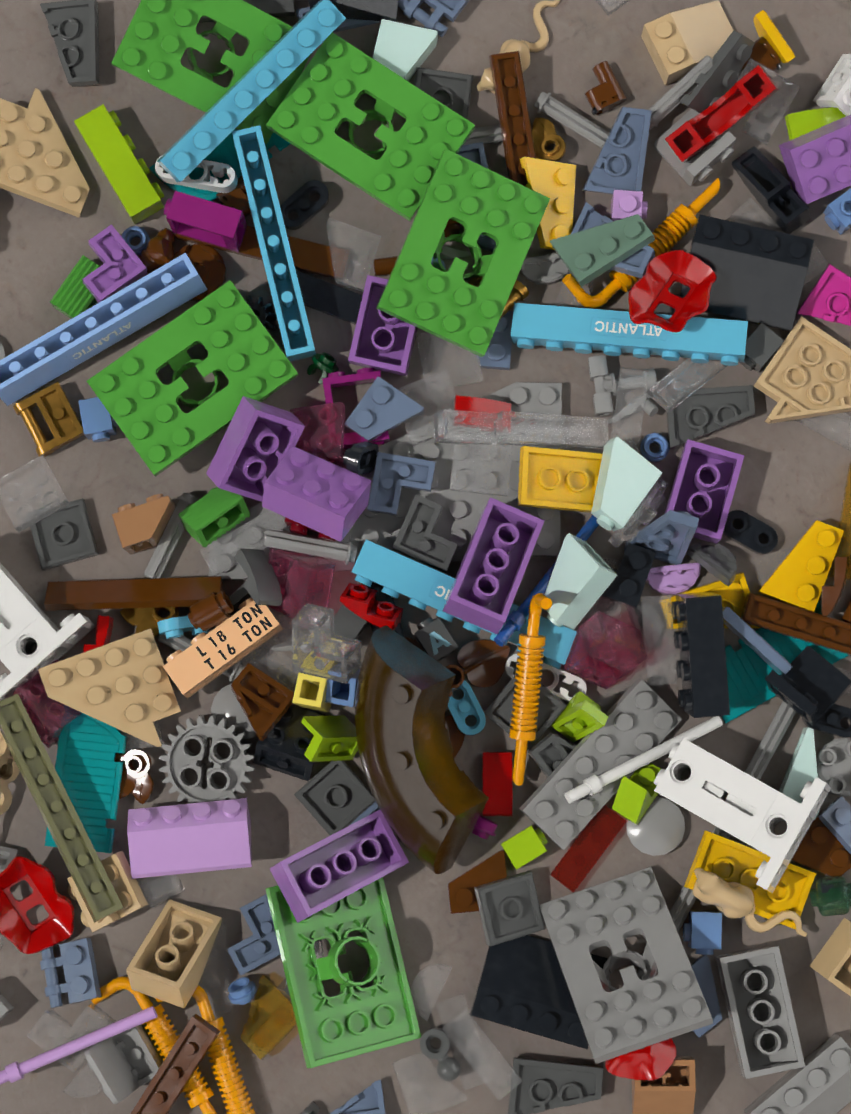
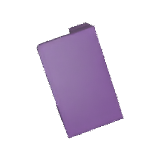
(119, 268)

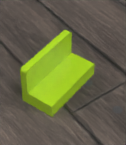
(332, 739)

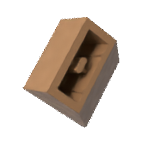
(144, 524)
(670, 1093)

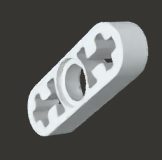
(218, 170)
(569, 678)

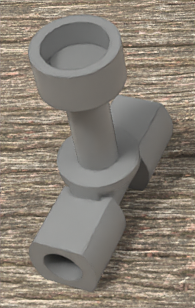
(606, 385)

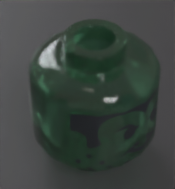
(831, 896)

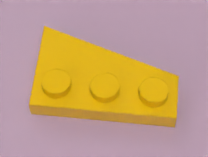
(806, 568)

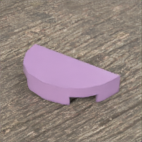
(673, 578)

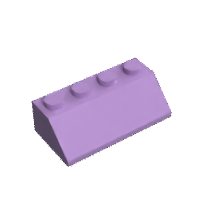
(189, 838)

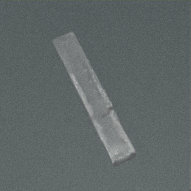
(519, 429)

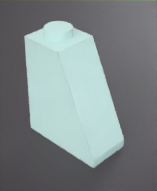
(403, 47)
(621, 484)
(576, 582)

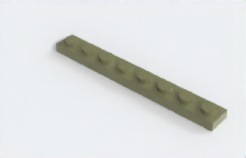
(57, 810)

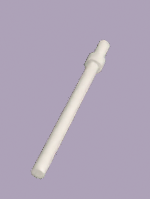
(595, 784)

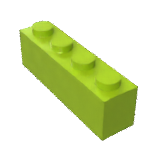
(119, 164)

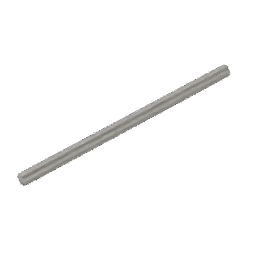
(755, 769)

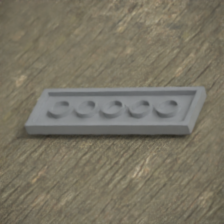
(633, 727)

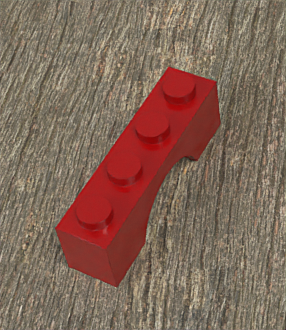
(722, 114)

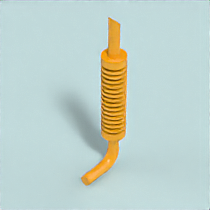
(665, 238)
(527, 685)
(165, 1039)
(223, 1061)

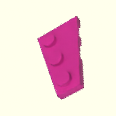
(830, 297)

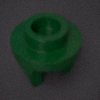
(325, 363)

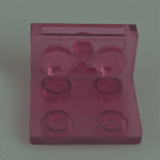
(323, 431)
(45, 713)

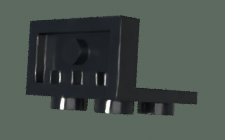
(809, 685)
(286, 745)

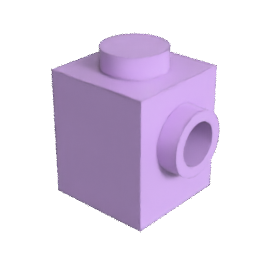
(627, 204)

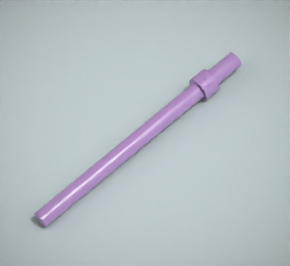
(16, 1071)

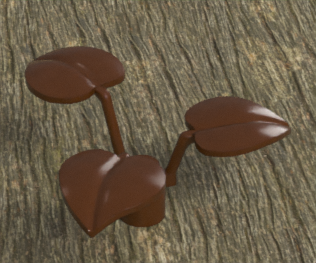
(483, 664)

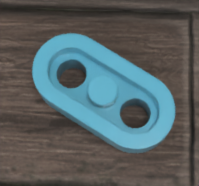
(176, 626)
(464, 707)

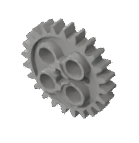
(181, 758)

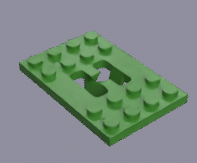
(168, 27)
(327, 97)
(440, 298)
(149, 409)
(357, 1017)

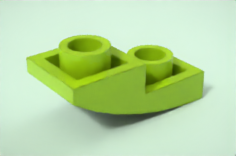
(809, 120)

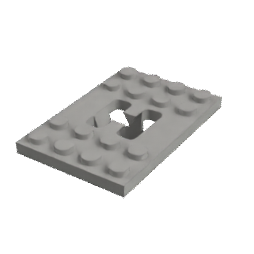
(642, 1009)

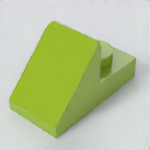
(580, 718)
(636, 793)

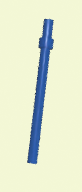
(518, 618)

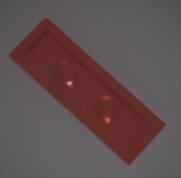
(588, 848)

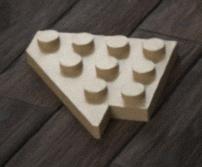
(37, 158)
(807, 375)
(116, 685)

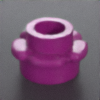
(484, 828)

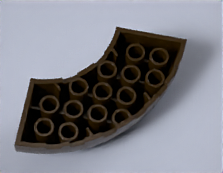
(410, 751)

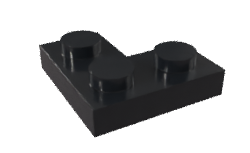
(631, 576)

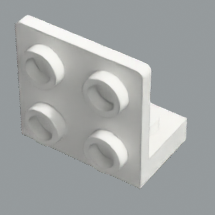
(837, 87)

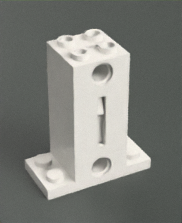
(25, 623)
(741, 805)

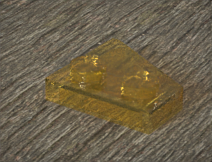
(269, 1019)

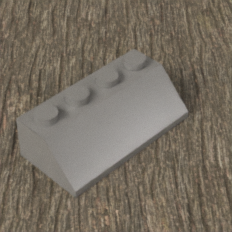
(760, 1011)
(813, 1089)

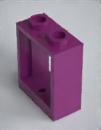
(205, 221)
(340, 379)

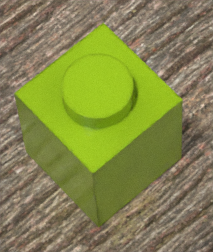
(525, 846)

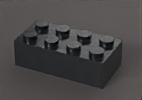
(701, 654)

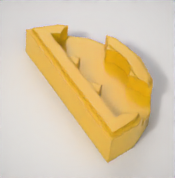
(767, 30)

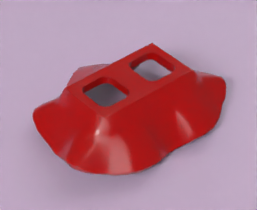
(655, 286)
(15, 924)
(644, 1063)

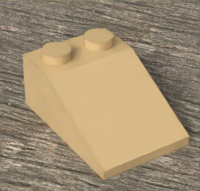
(685, 38)
(174, 954)
(835, 958)

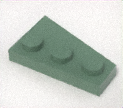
(601, 247)

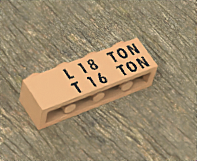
(221, 647)

